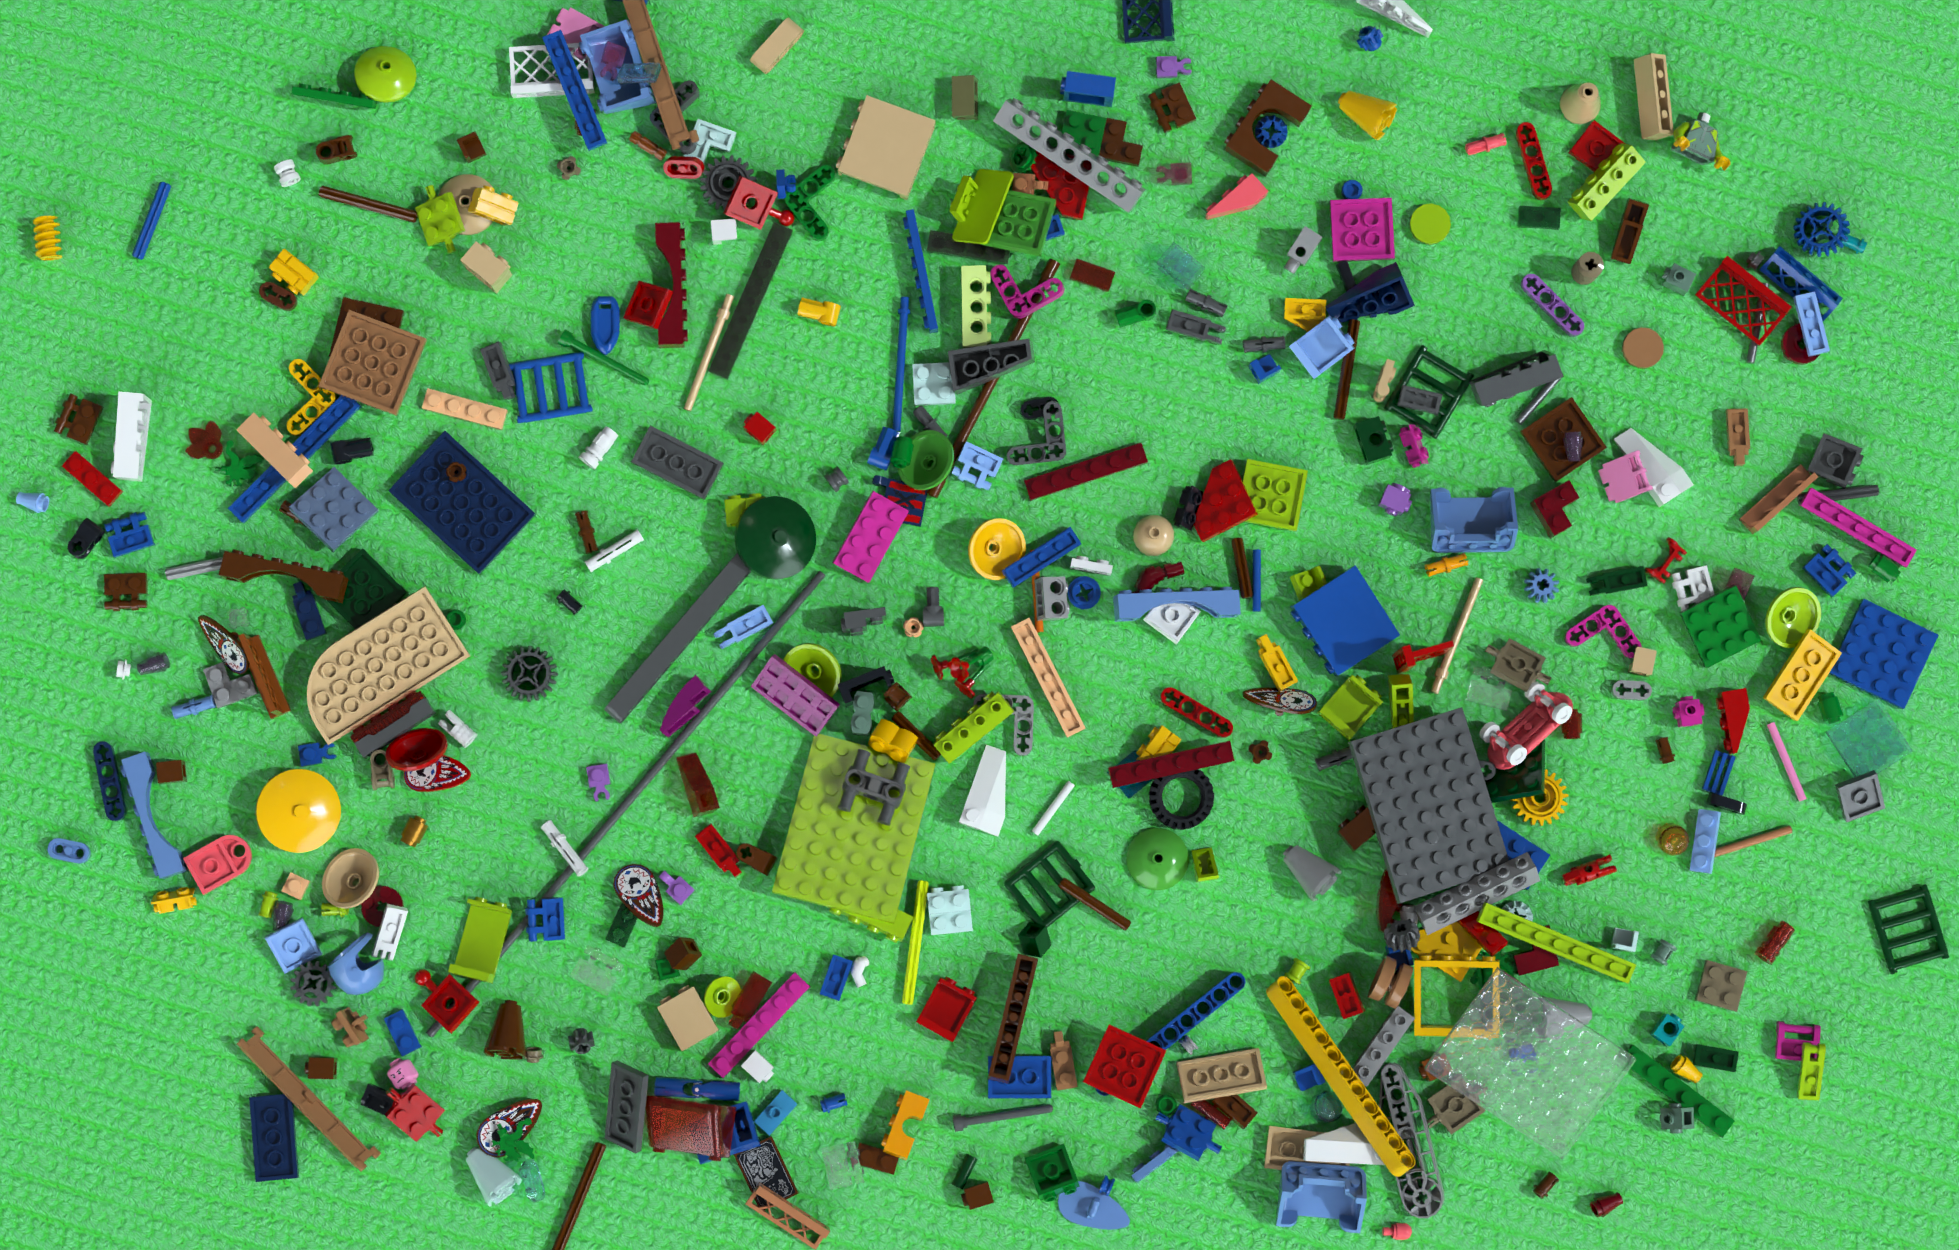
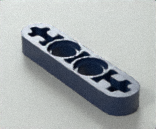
(113, 780)

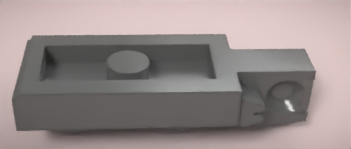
(499, 369)

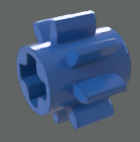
(1370, 38)

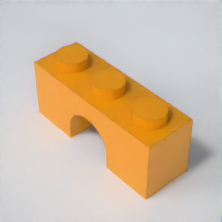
(911, 1107)

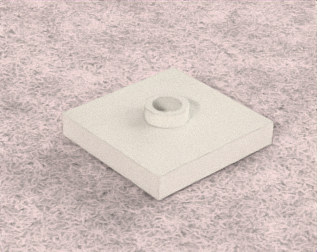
(1172, 619)

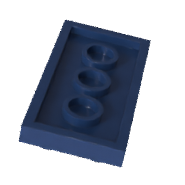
(274, 1138)

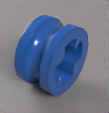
(1106, 1185)

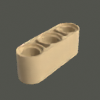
(777, 45)

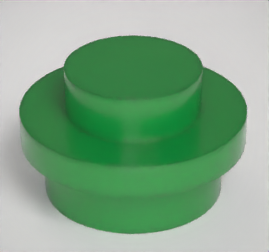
(456, 619)
(1166, 1105)

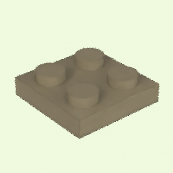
(1721, 985)

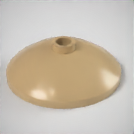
(463, 188)
(344, 873)

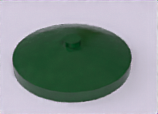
(775, 537)

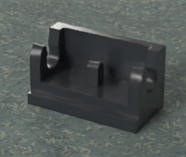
(376, 1099)

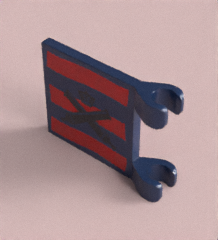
(905, 496)

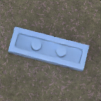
(1811, 324)
(1705, 841)

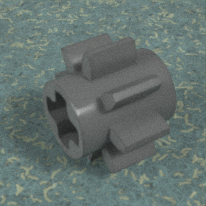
(581, 1041)

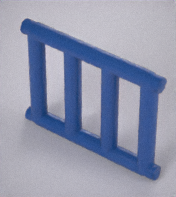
(564, 410)

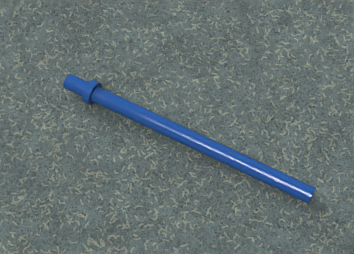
(904, 312)

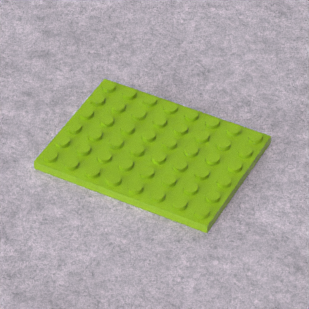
(849, 856)

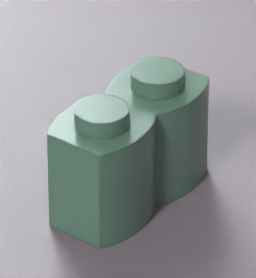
(863, 706)

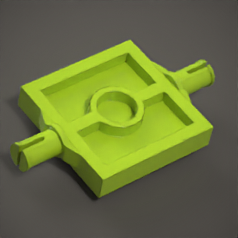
(440, 219)

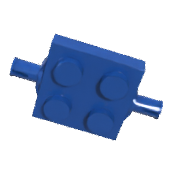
(1188, 1132)

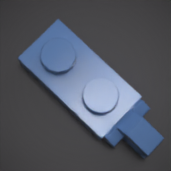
(1157, 1160)

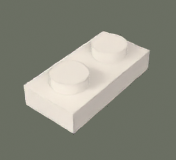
(1100, 567)

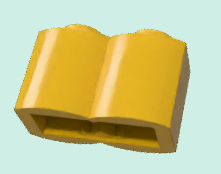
(892, 740)

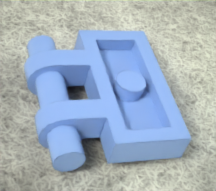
(980, 460)

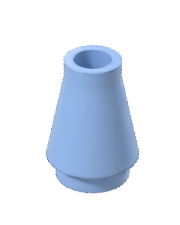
(35, 501)

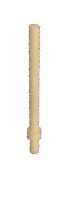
(722, 314)
(1442, 672)

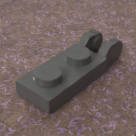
(1193, 327)

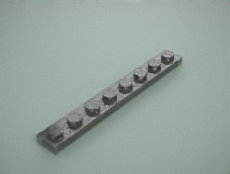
(750, 301)

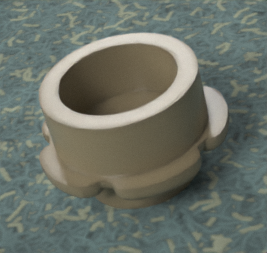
(533, 1054)

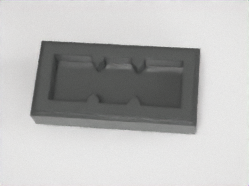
(1419, 399)

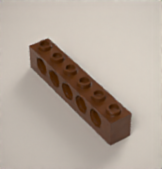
(1013, 1018)

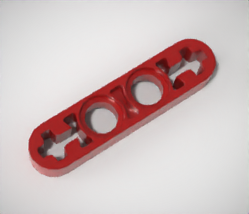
(1536, 160)
(1194, 716)

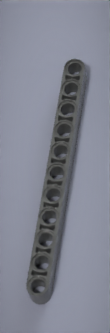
(677, 639)

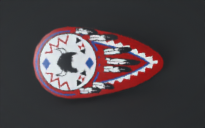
(440, 776)

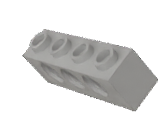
(1382, 1044)

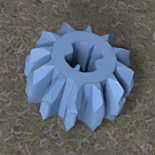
(1546, 592)

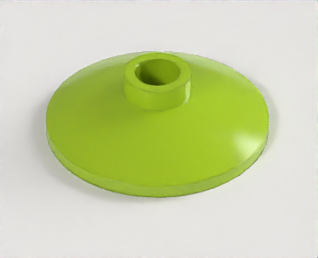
(729, 991)

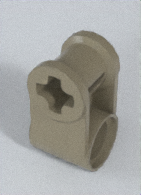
(381, 772)

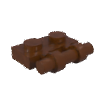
(1177, 104)
(84, 421)
(125, 584)

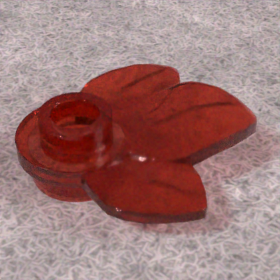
(203, 440)

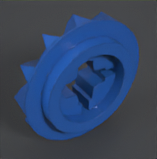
(1263, 136)
(1088, 583)

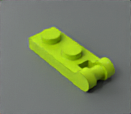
(1811, 1071)

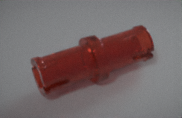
(1212, 1113)

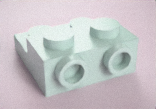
(949, 910)

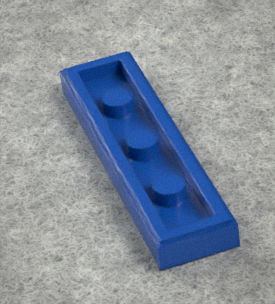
(1041, 557)

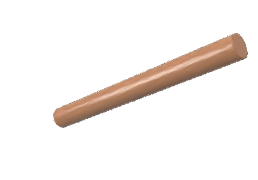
(1753, 840)

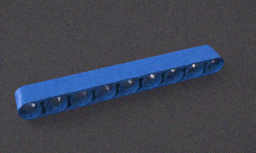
(1192, 1011)

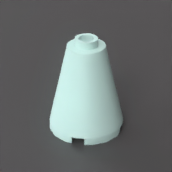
(491, 1176)

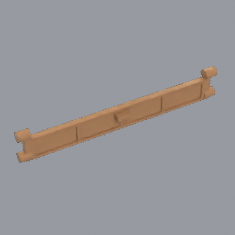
(663, 88)
(306, 1100)

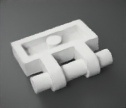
(1699, 584)

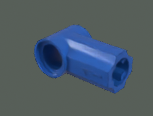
(881, 453)

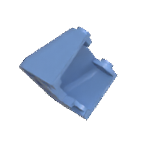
(616, 96)
(1473, 523)
(1322, 1193)

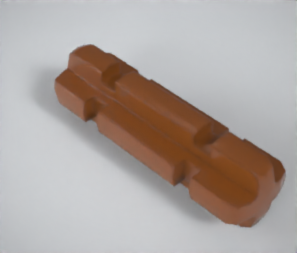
(648, 145)

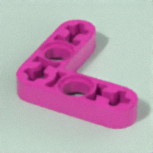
(1018, 298)
(1603, 623)

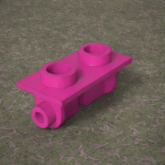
(1418, 452)

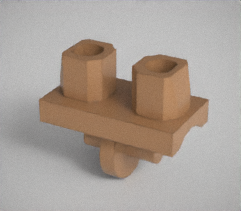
(353, 1025)

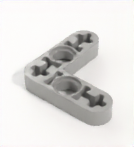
(1019, 715)

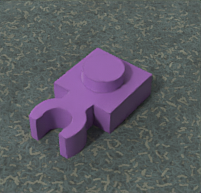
(1168, 66)
(599, 777)

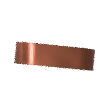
(280, 292)

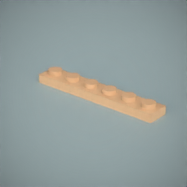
(1048, 677)

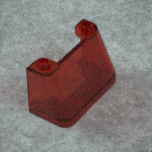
(689, 1126)

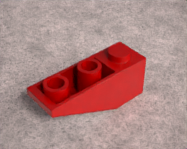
(1734, 712)

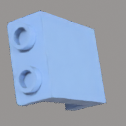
(1322, 346)

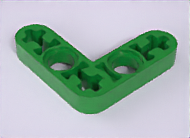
(805, 197)

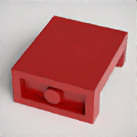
(947, 1008)

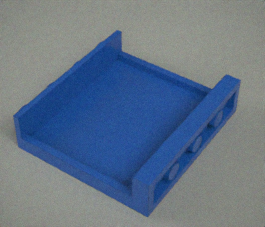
(1344, 621)

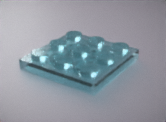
(1869, 740)

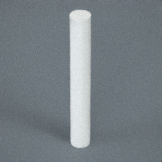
(1053, 808)

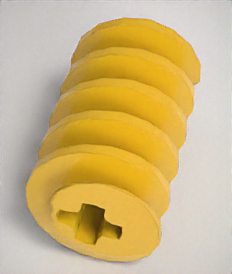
(46, 238)

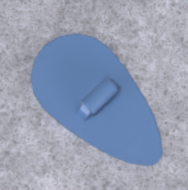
(1092, 1208)

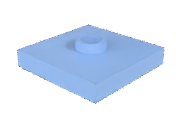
(293, 945)

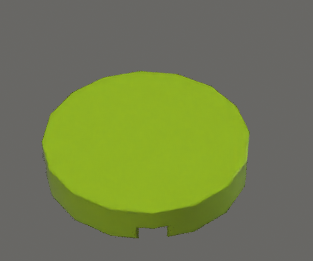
(1430, 224)

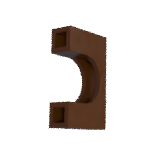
(1272, 99)

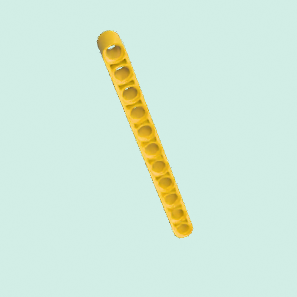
(1340, 1076)

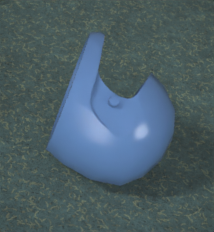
(351, 973)

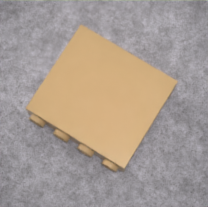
(886, 146)

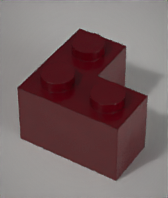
(1550, 508)

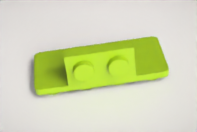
(979, 205)

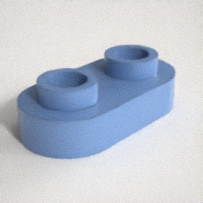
(69, 851)

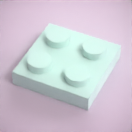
(933, 384)

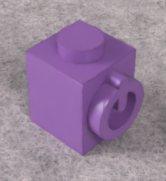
(1395, 499)

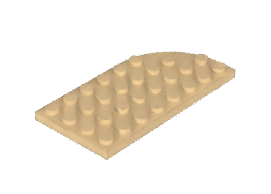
(381, 664)

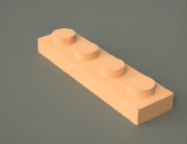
(464, 409)

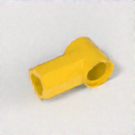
(825, 312)

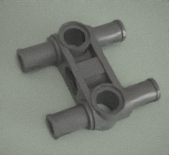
(874, 787)

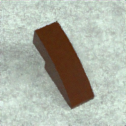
(1629, 230)

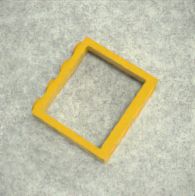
(1445, 961)

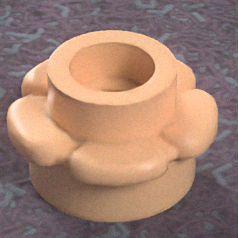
(913, 621)

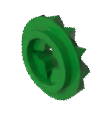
(1017, 163)

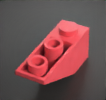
(1243, 197)

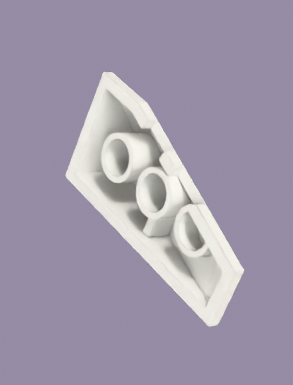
(1399, 12)
(1662, 472)
(986, 799)
(1341, 1146)

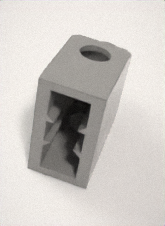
(1308, 241)

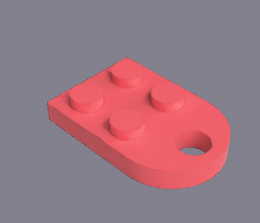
(217, 862)

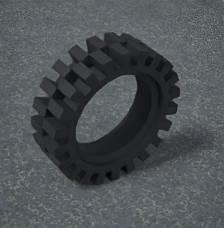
(1182, 822)

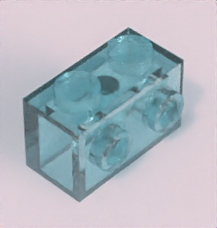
(1180, 266)

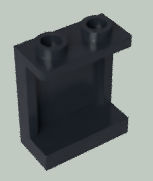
(862, 681)

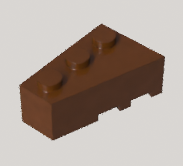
(1357, 830)

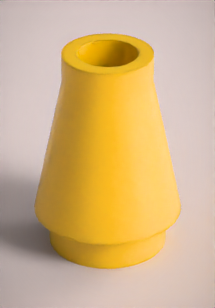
(1684, 1067)

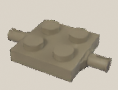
(1518, 665)
(1452, 1109)

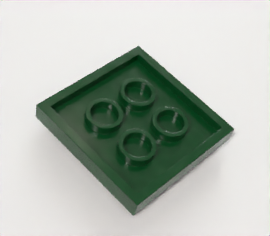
(368, 590)

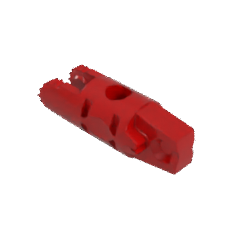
(1580, 875)

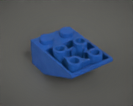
(744, 1132)

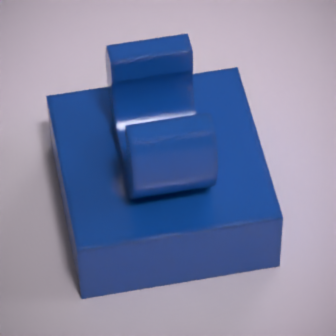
(783, 183)

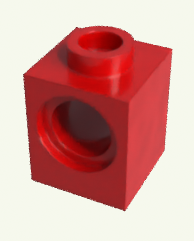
(759, 427)

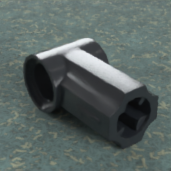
(345, 450)

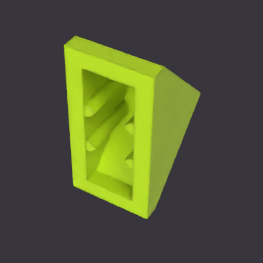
(1204, 865)

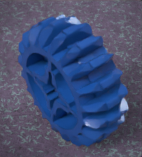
(1831, 216)

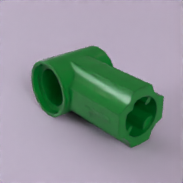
(1133, 314)

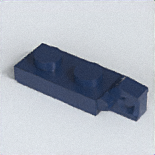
(308, 612)

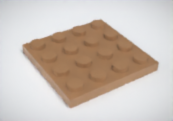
(372, 362)

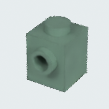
(1678, 279)

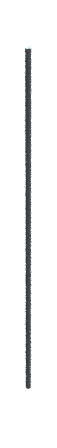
(655, 769)

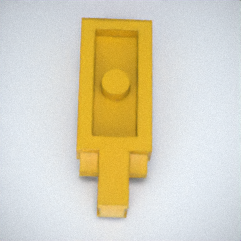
(1276, 663)

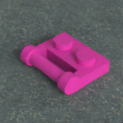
(1792, 1048)

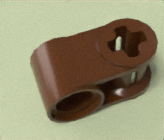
(338, 150)
(897, 696)
(760, 859)

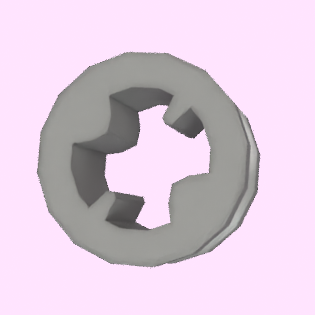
(1188, 1044)

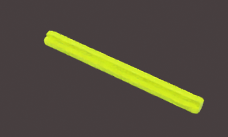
(915, 942)

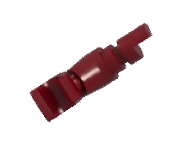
(1153, 575)

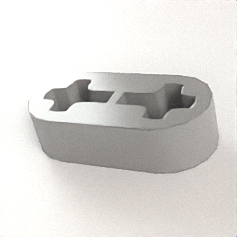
(1626, 684)

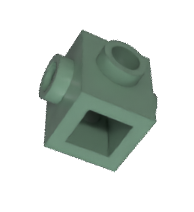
(1677, 1118)

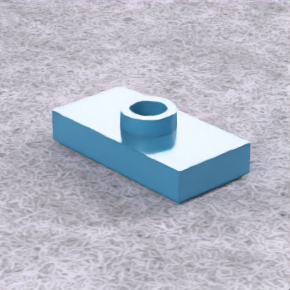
(775, 1112)

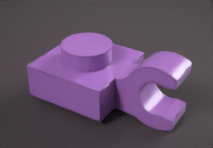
(678, 888)

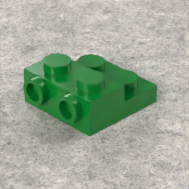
(1085, 129)
(1052, 1173)

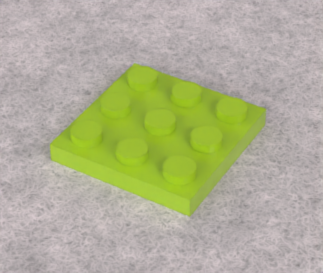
(1275, 493)

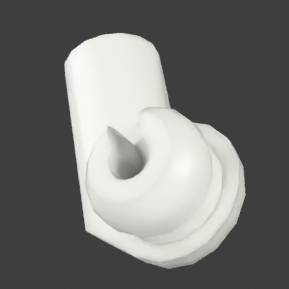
(857, 970)

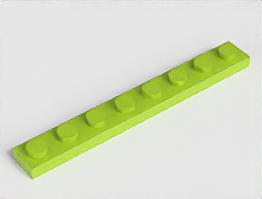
(1556, 942)

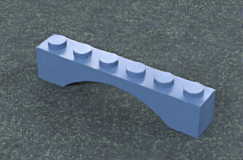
(1219, 603)
(140, 775)

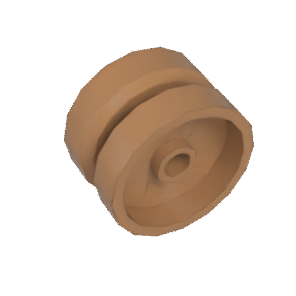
(1393, 983)

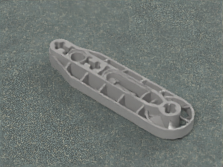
(1406, 1129)

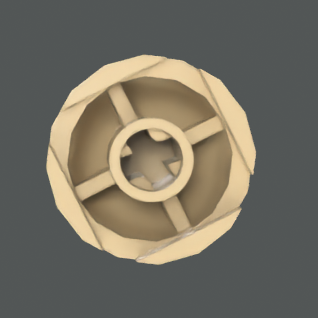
(1153, 535)

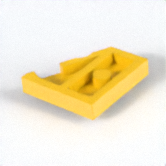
(1304, 312)

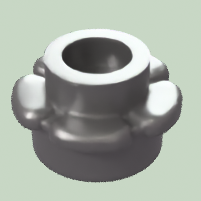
(1754, 260)

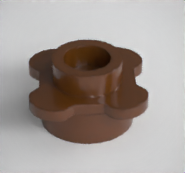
(1263, 746)

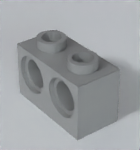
(1046, 598)

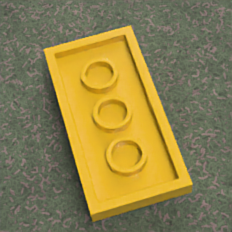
(1802, 675)

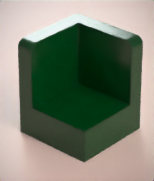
(1034, 939)

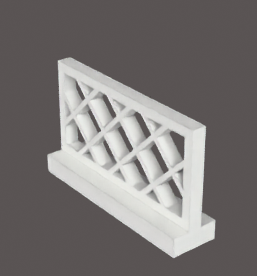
(546, 87)

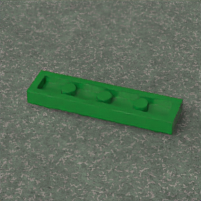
(325, 94)

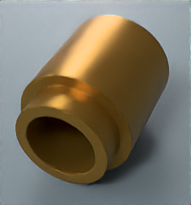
(414, 831)

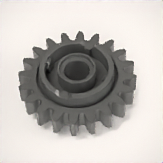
(718, 175)

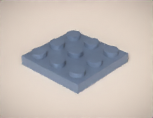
(333, 509)

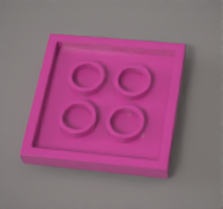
(1362, 229)

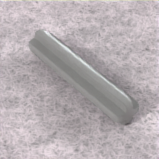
(193, 568)

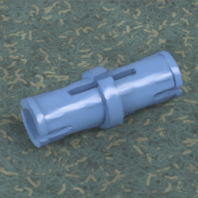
(193, 707)

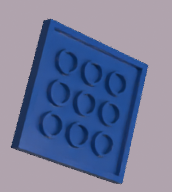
(1883, 653)

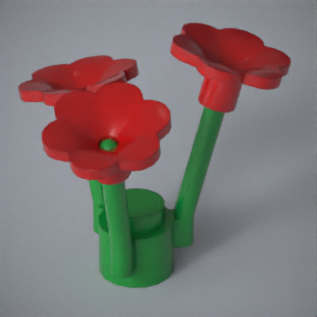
(958, 668)

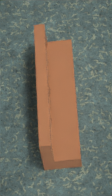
(1777, 499)
(793, 1212)

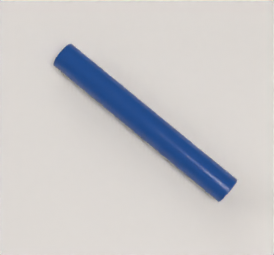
(1256, 580)

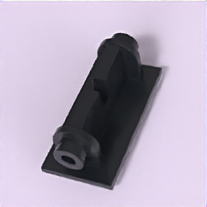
(1186, 516)

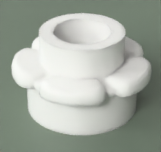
(123, 669)

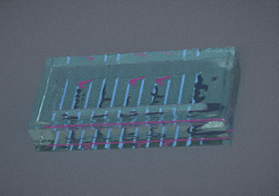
(639, 73)

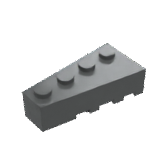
(987, 362)

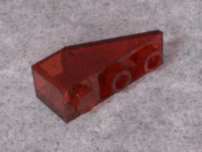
(697, 785)

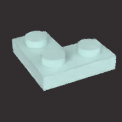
(713, 136)

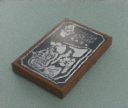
(766, 1166)

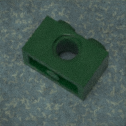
(1371, 452)

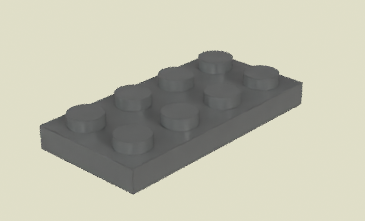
(677, 462)
(626, 1106)

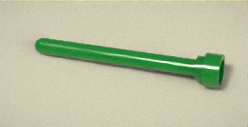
(567, 339)

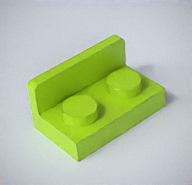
(1308, 582)

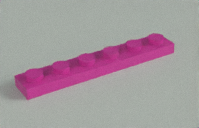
(1858, 527)
(759, 1025)

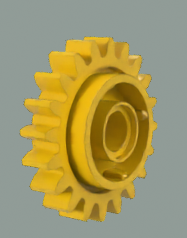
(1548, 808)

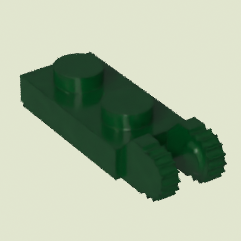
(1619, 580)

